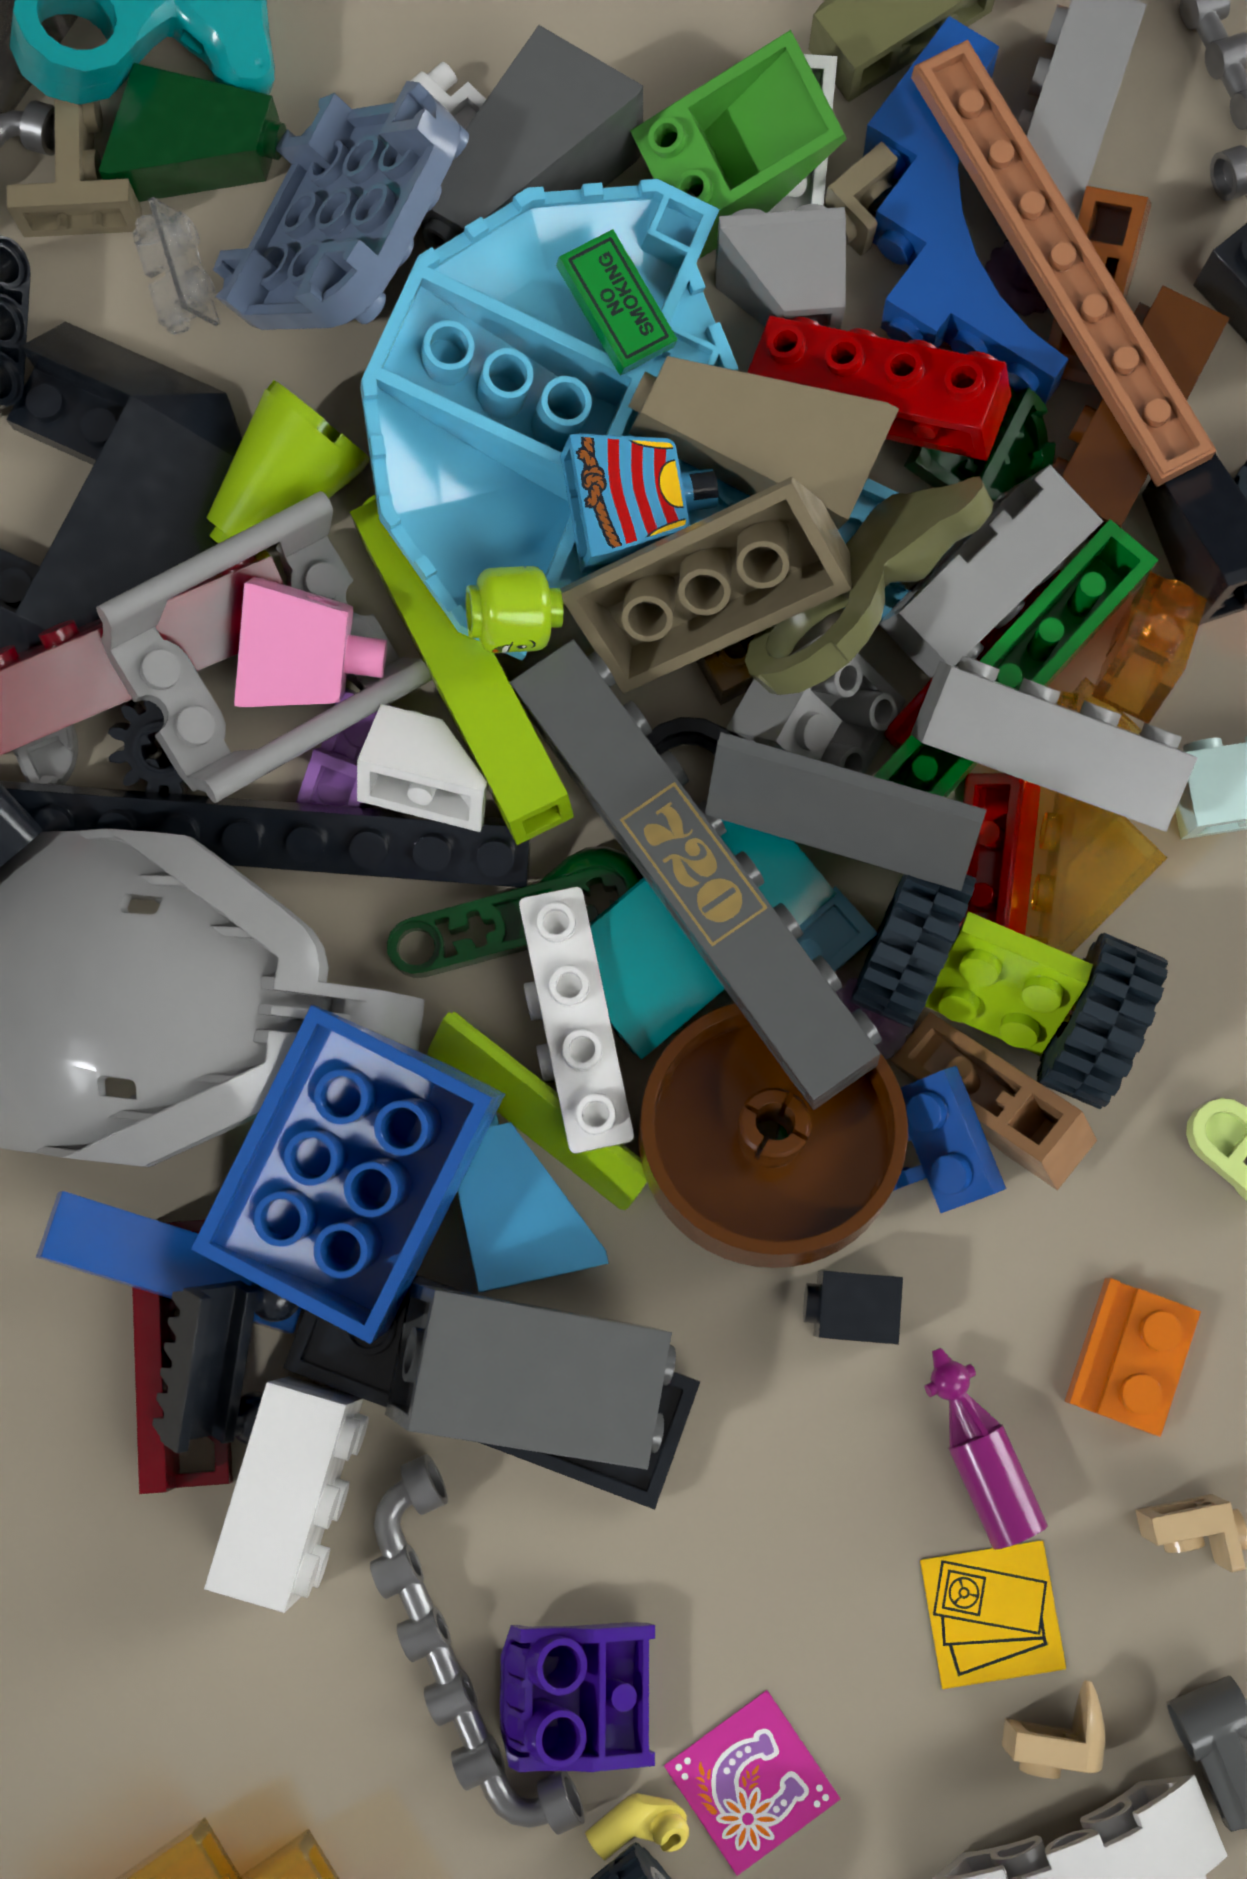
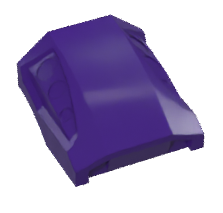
(576, 1697)

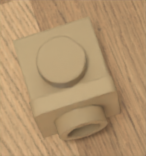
(1185, 1523)

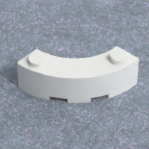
(1143, 1834)

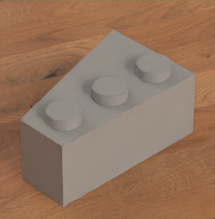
(991, 571)

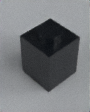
(854, 1307)

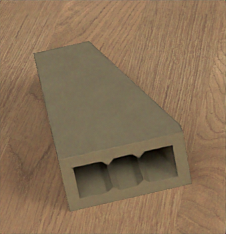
(764, 430)

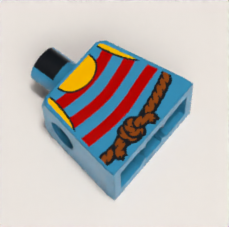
(628, 494)

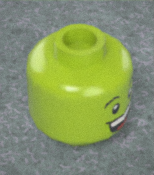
(513, 609)

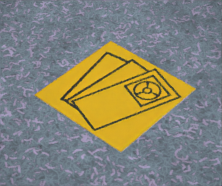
(992, 1614)

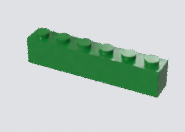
(1040, 643)

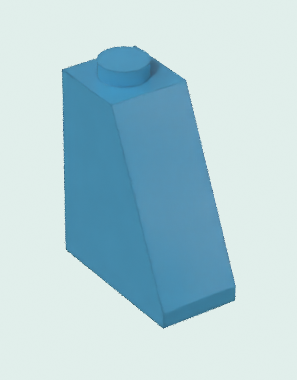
(519, 1217)

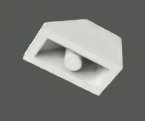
(420, 770)

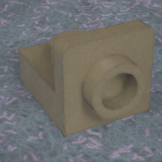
(862, 193)

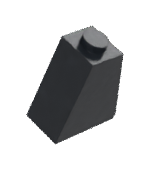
(1204, 534)

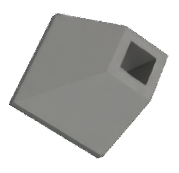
(784, 263)
(830, 722)

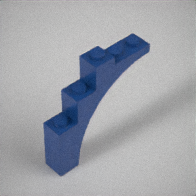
(923, 225)

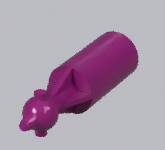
(985, 1459)

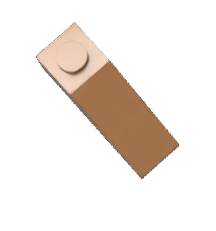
(1013, 1108)

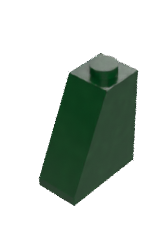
(189, 135)

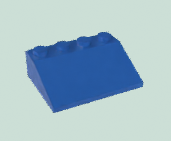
(347, 1173)

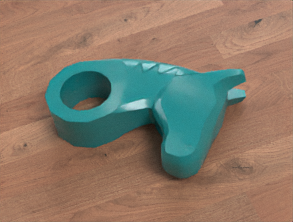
(224, 34)

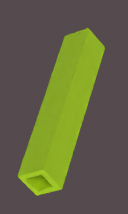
(473, 693)

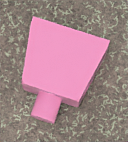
(299, 648)

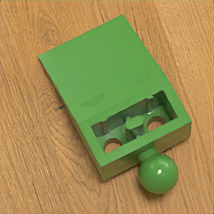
(744, 133)

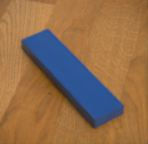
(133, 1251)

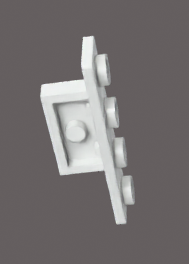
(575, 1019)

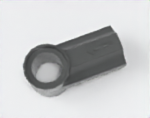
(1214, 1734)

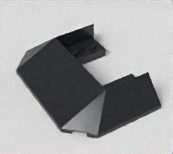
(156, 469)

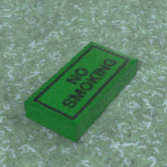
(616, 302)

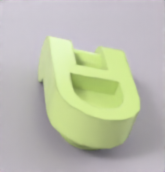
(1220, 1139)

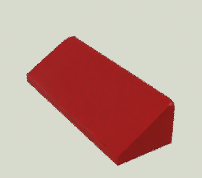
(1003, 848)

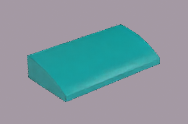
(651, 967)

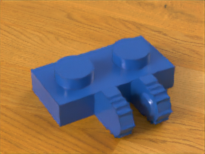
(948, 1142)

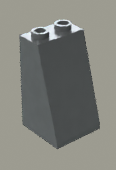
(546, 124)
(530, 1377)

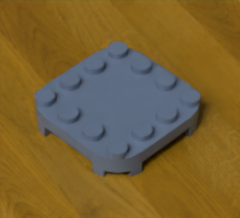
(343, 213)

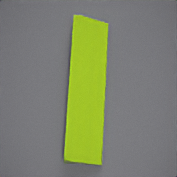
(536, 1110)

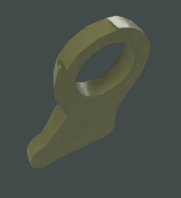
(893, 544)

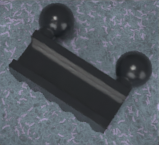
(212, 1361)

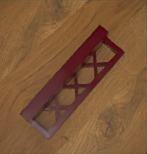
(157, 1462)

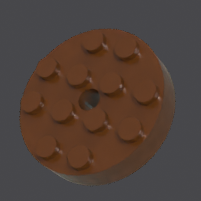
(776, 1202)

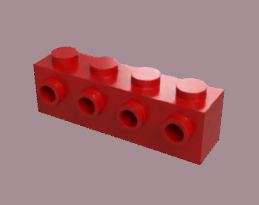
(942, 395)

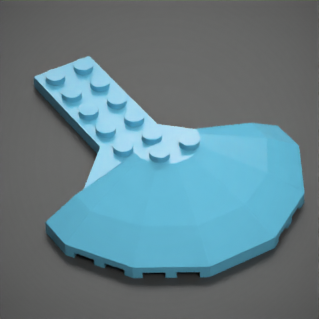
(500, 366)

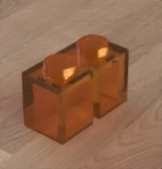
(1150, 647)

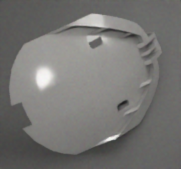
(173, 999)

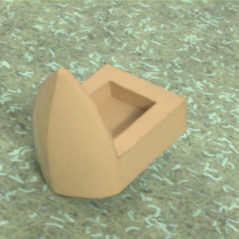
(1048, 1749)

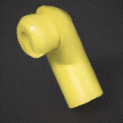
(643, 1818)

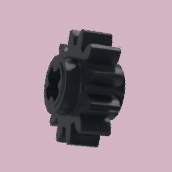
(140, 750)

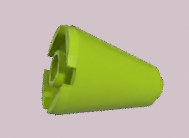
(280, 462)

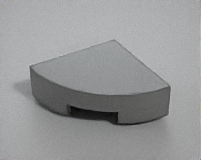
(50, 757)

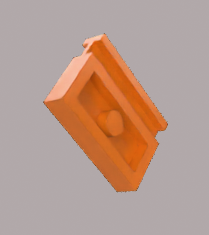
(1132, 1356)

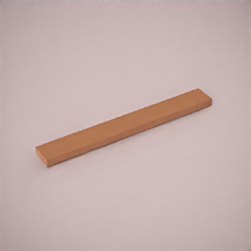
(1063, 264)

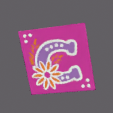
(752, 1782)

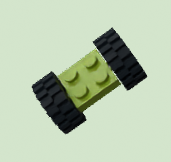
(1070, 1011)

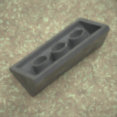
(843, 811)

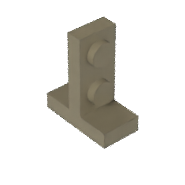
(79, 197)

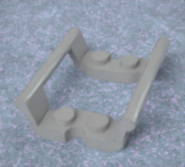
(165, 676)

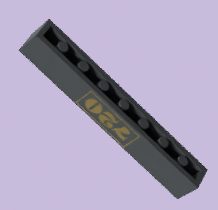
(696, 874)

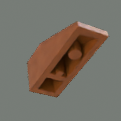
(1116, 230)

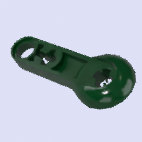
(580, 870)

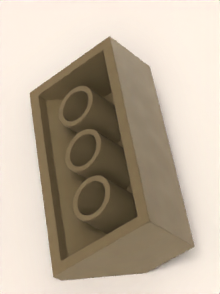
(711, 584)

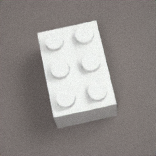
(287, 1494)

